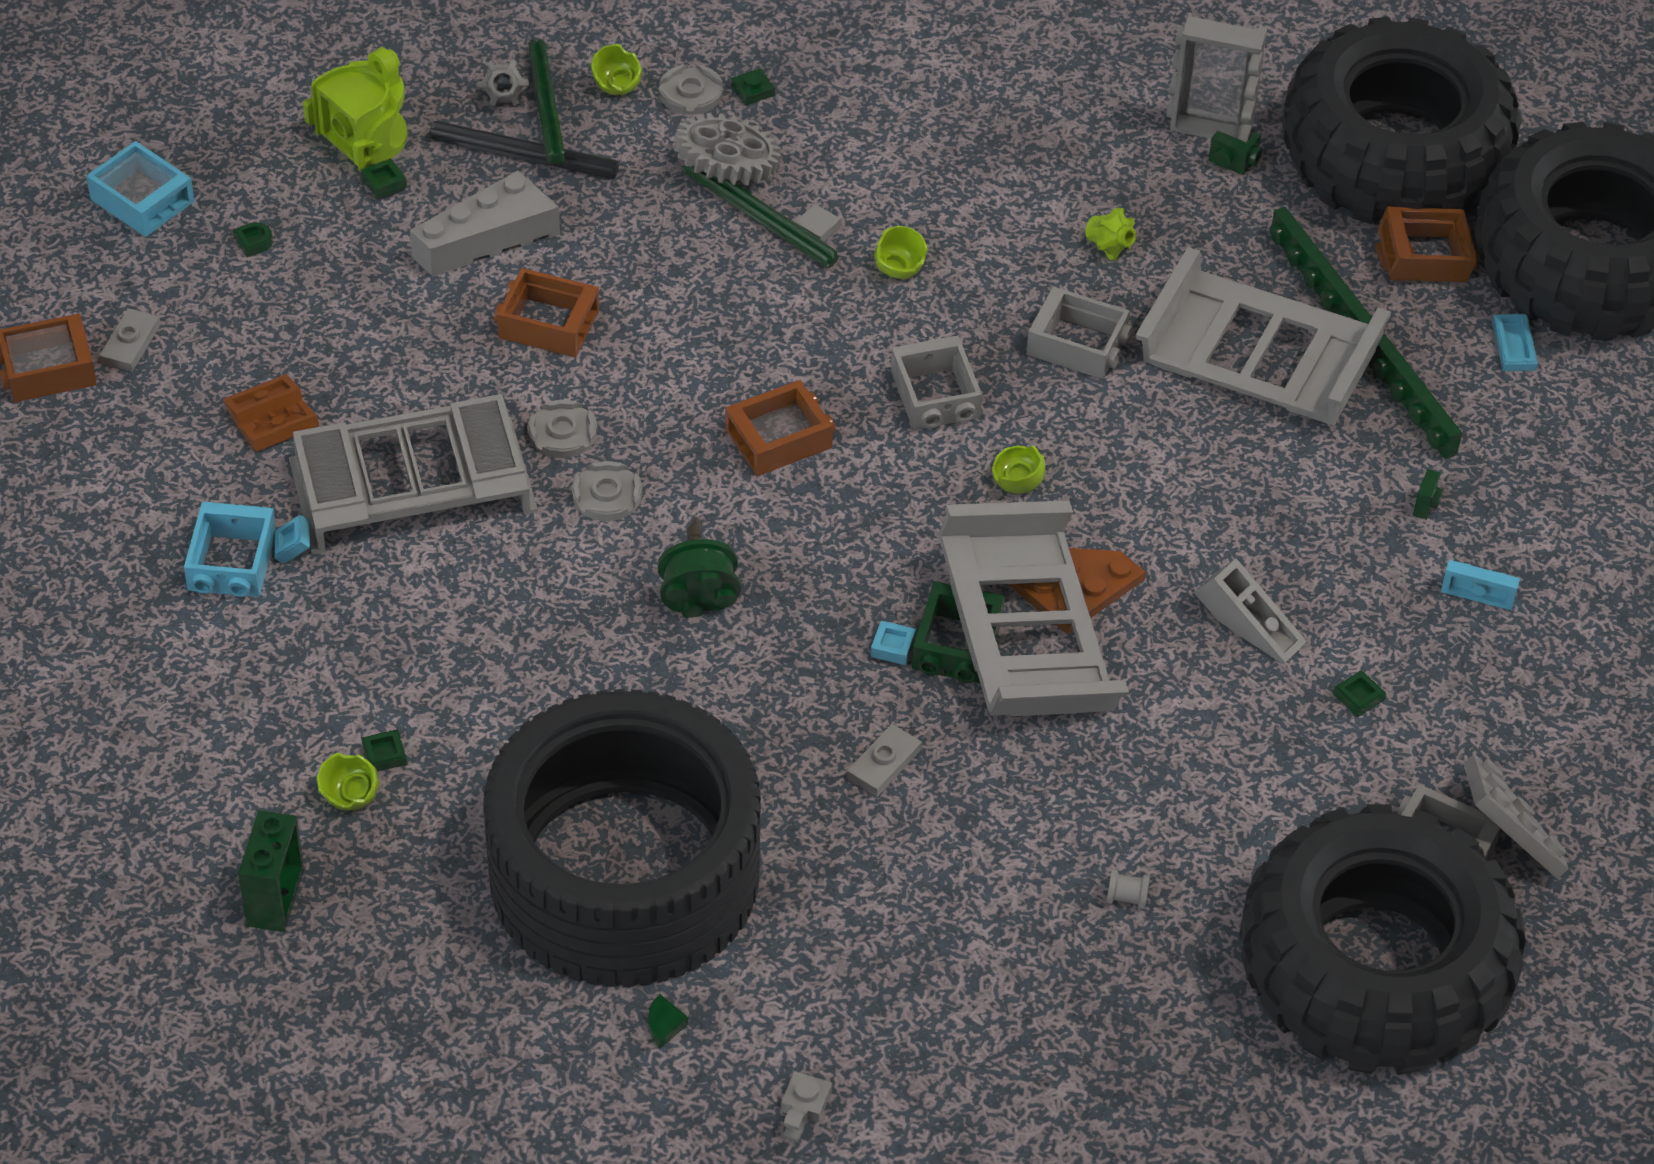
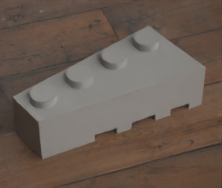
(484, 225)

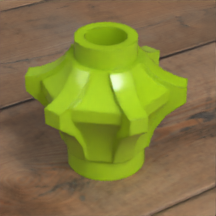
(1111, 232)

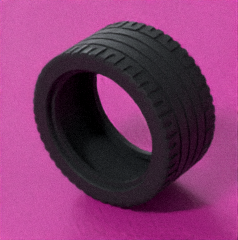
(610, 747)

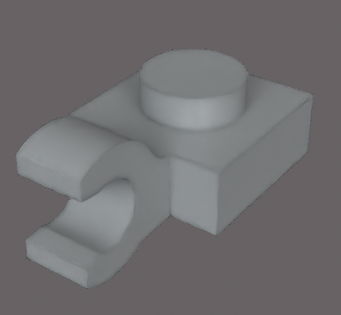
(803, 1101)

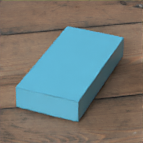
(1514, 342)

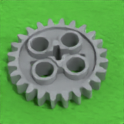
(727, 149)

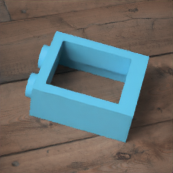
(219, 521)

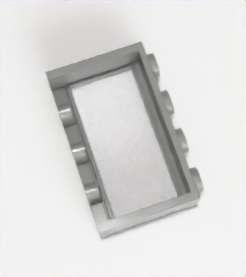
(1215, 78)

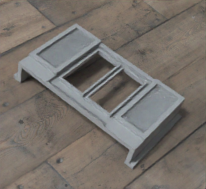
(1200, 306)
(336, 485)
(1014, 547)

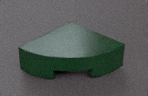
(665, 1020)

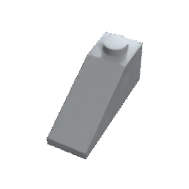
(1249, 612)

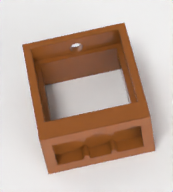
(1427, 222)
(552, 290)

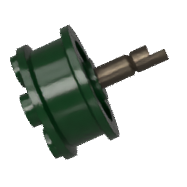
(698, 574)

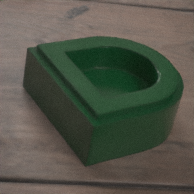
(253, 238)

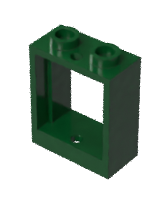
(934, 658)
(268, 867)

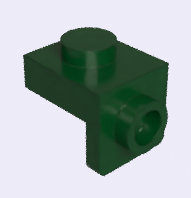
(1234, 153)

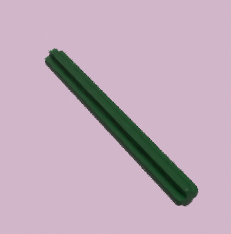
(546, 102)
(768, 218)

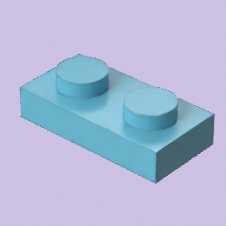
(1480, 584)

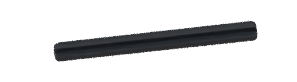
(521, 149)

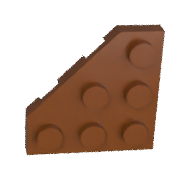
(1102, 577)

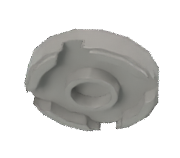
(681, 93)
(562, 438)
(606, 501)

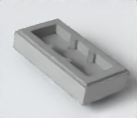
(129, 340)
(884, 760)

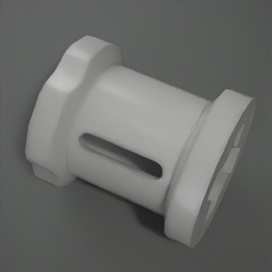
(1128, 889)

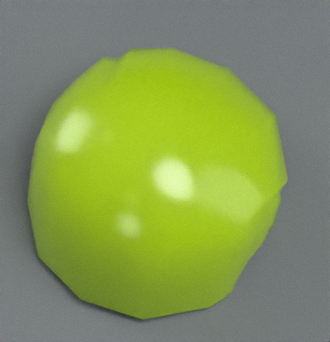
(616, 70)
(900, 252)
(1019, 469)
(348, 781)

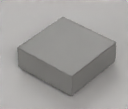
(819, 222)

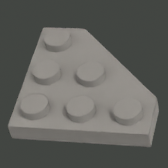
(1513, 814)

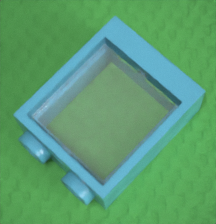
(140, 188)

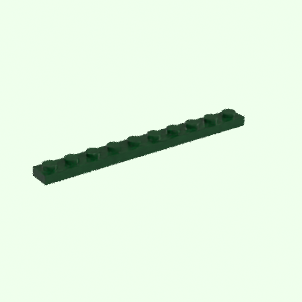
(1387, 360)

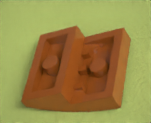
(270, 412)

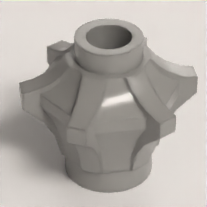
(498, 71)

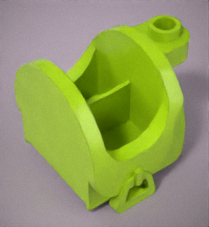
(360, 108)

